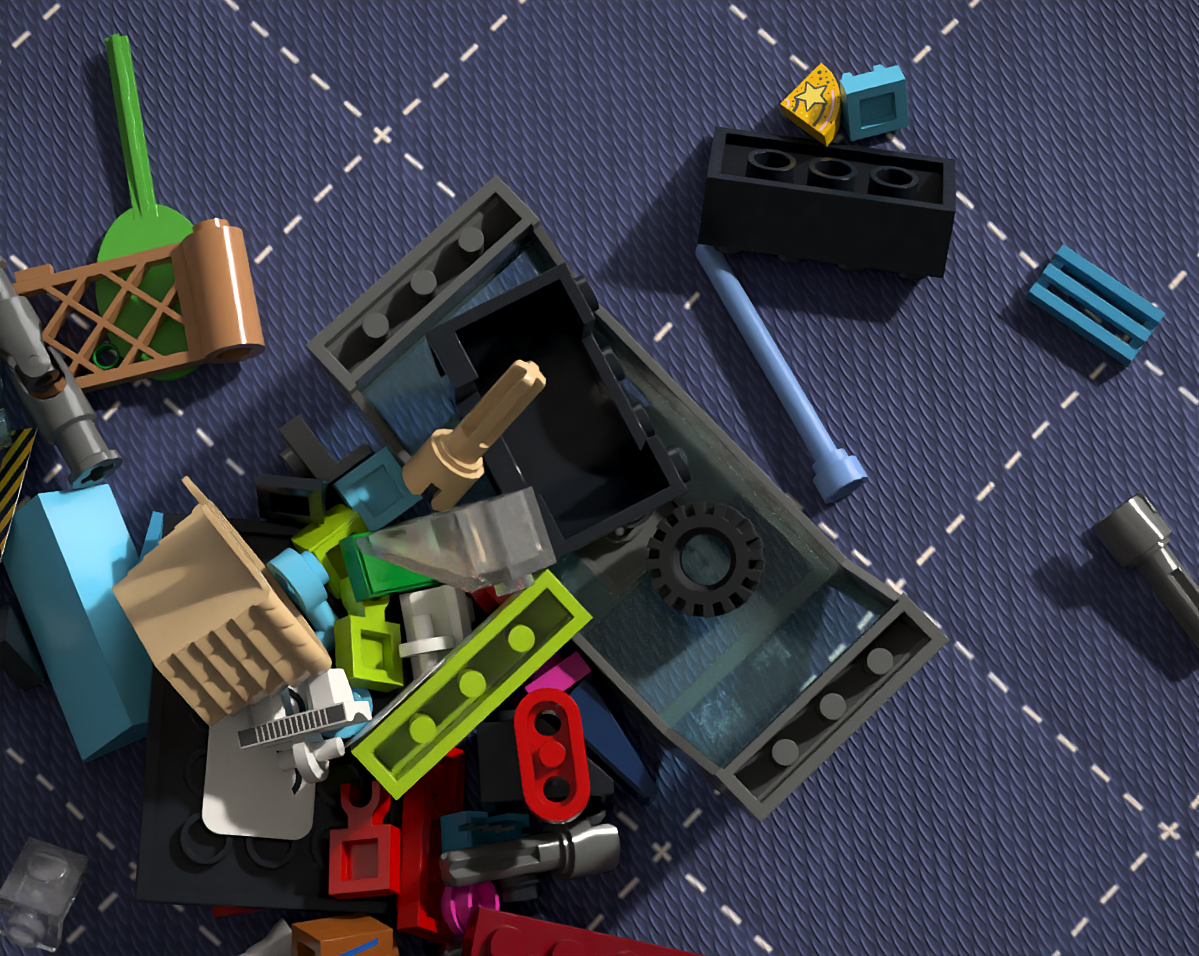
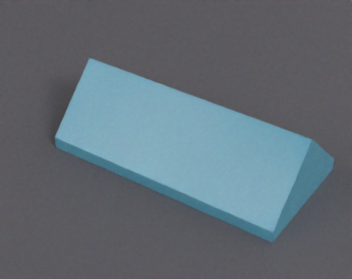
(62, 563)

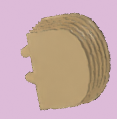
(217, 617)

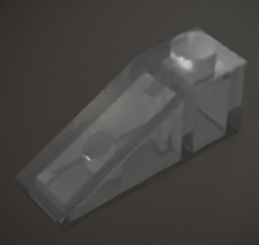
(472, 544)

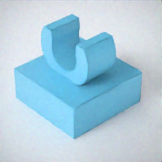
(874, 102)
(376, 490)

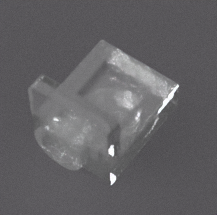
(40, 894)

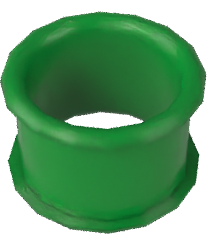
(104, 347)

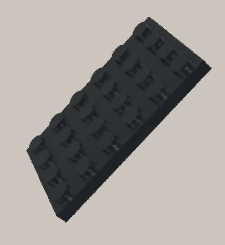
(196, 867)

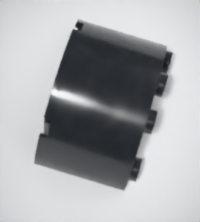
(579, 438)

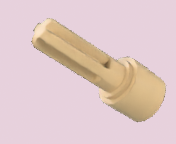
(454, 457)

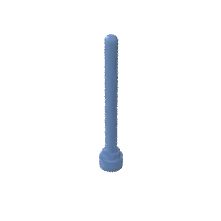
(834, 470)

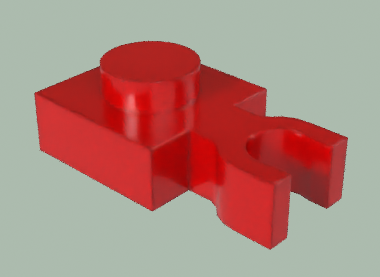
(367, 853)

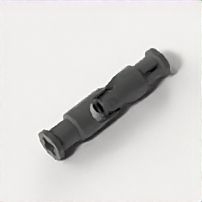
(64, 419)

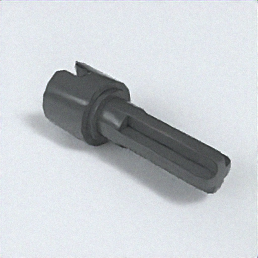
(1139, 539)
(564, 849)

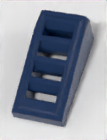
(610, 746)

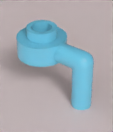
(303, 582)

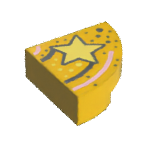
(815, 105)

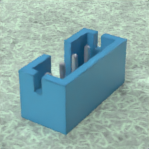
(476, 828)

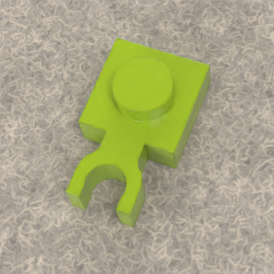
(367, 644)

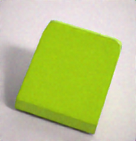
(324, 540)

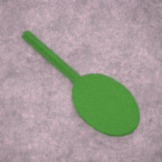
(142, 226)

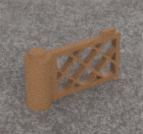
(213, 297)

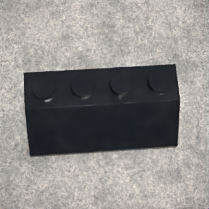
(828, 203)

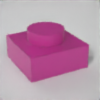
(560, 674)

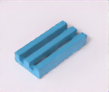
(1108, 287)

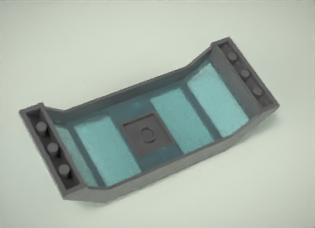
(734, 695)

